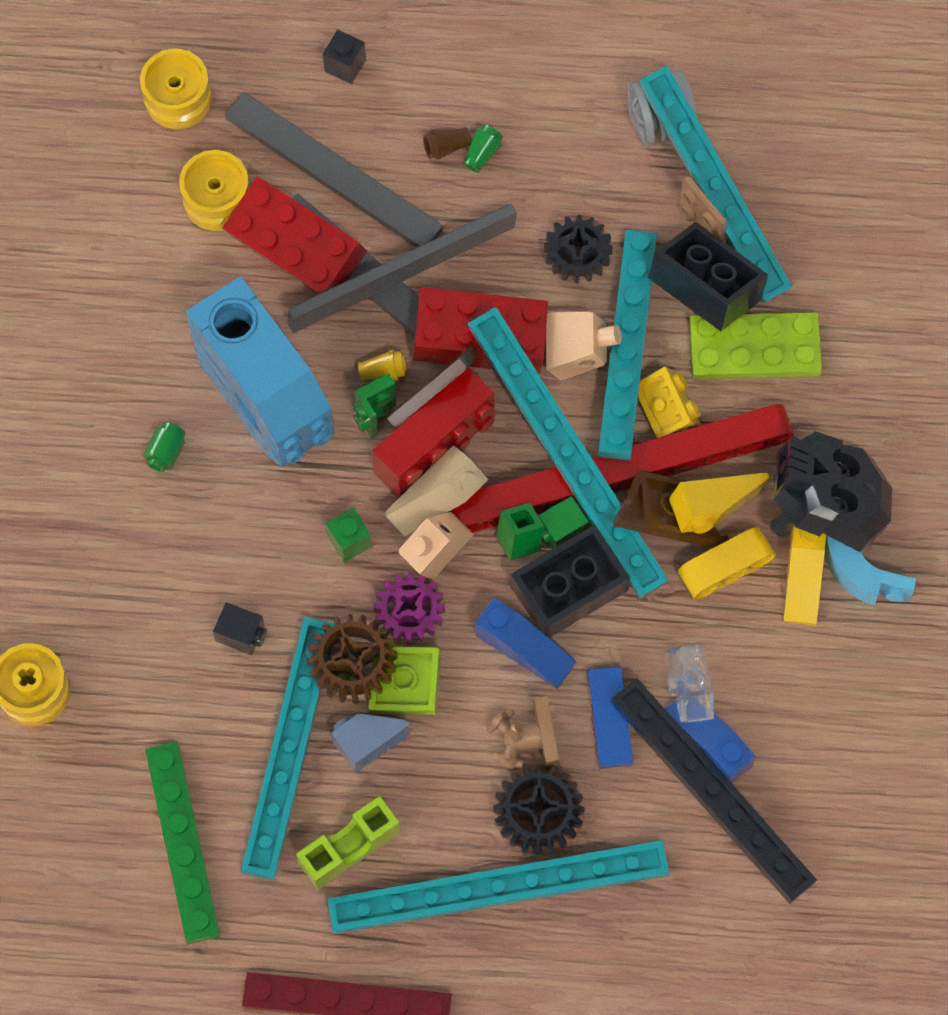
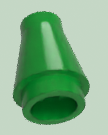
(483, 146)

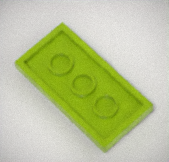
(757, 347)

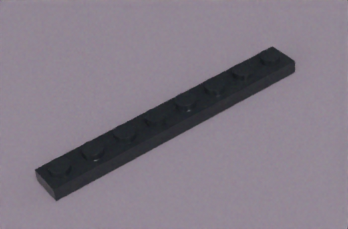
(713, 791)

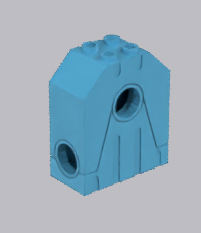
(260, 373)

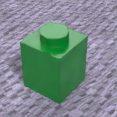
(562, 522)
(520, 531)
(348, 535)

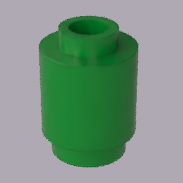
(164, 447)

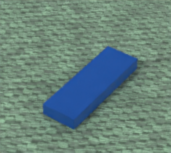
(610, 726)

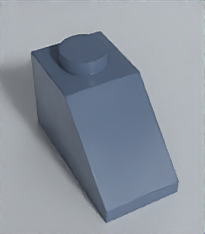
(367, 737)

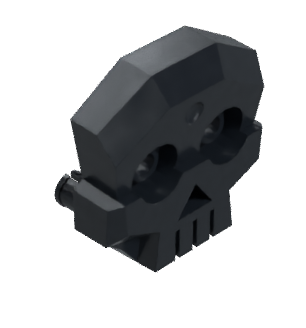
(830, 491)

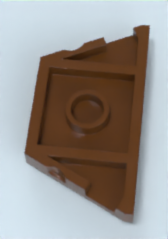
(650, 512)

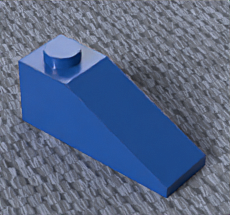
(523, 643)
(718, 744)

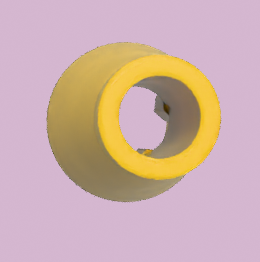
(378, 366)

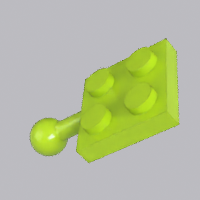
(412, 685)

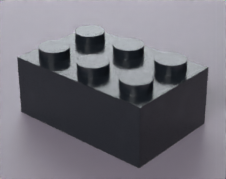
(708, 276)
(570, 582)

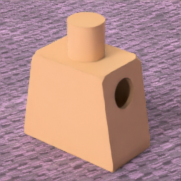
(577, 342)
(433, 548)

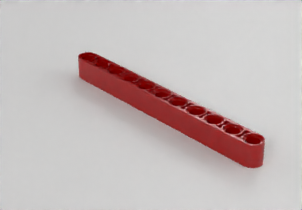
(659, 456)

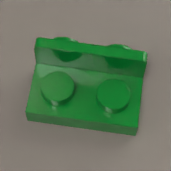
(374, 402)

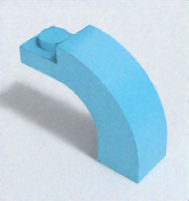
(862, 578)

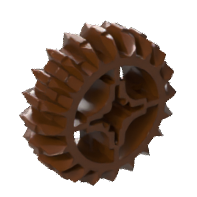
(363, 652)

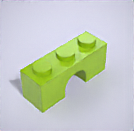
(364, 834)

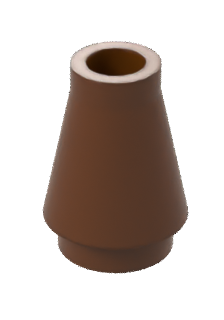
(443, 142)

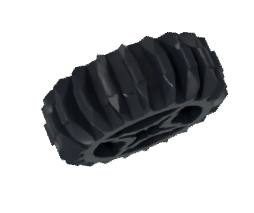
(524, 809)

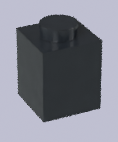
(344, 56)
(240, 629)

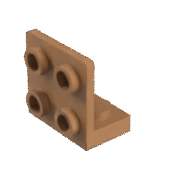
(699, 209)

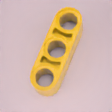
(726, 563)

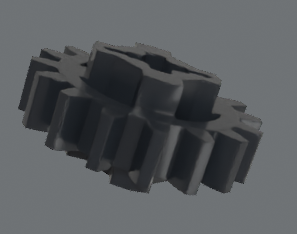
(592, 249)

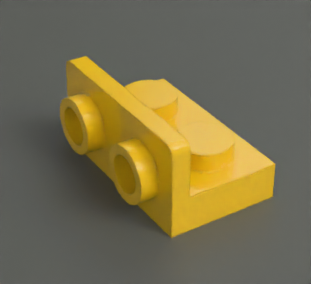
(667, 402)

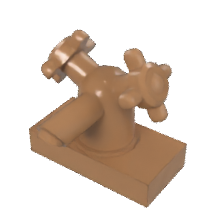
(527, 736)

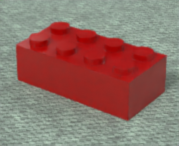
(293, 238)
(444, 320)
(431, 431)

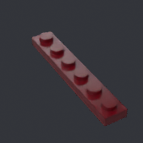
(327, 997)

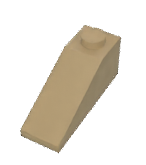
(437, 491)

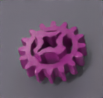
(418, 618)

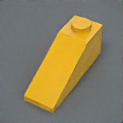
(707, 502)
(804, 577)

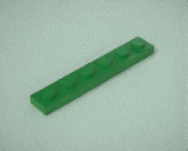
(182, 843)

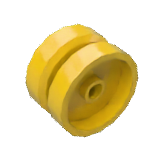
(176, 88)
(212, 188)
(37, 702)

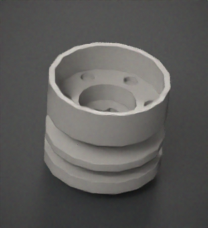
(643, 115)

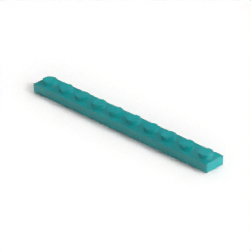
(565, 449)
(498, 887)

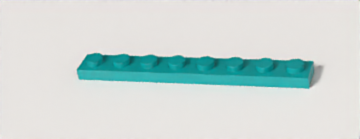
(711, 176)
(626, 357)
(285, 761)

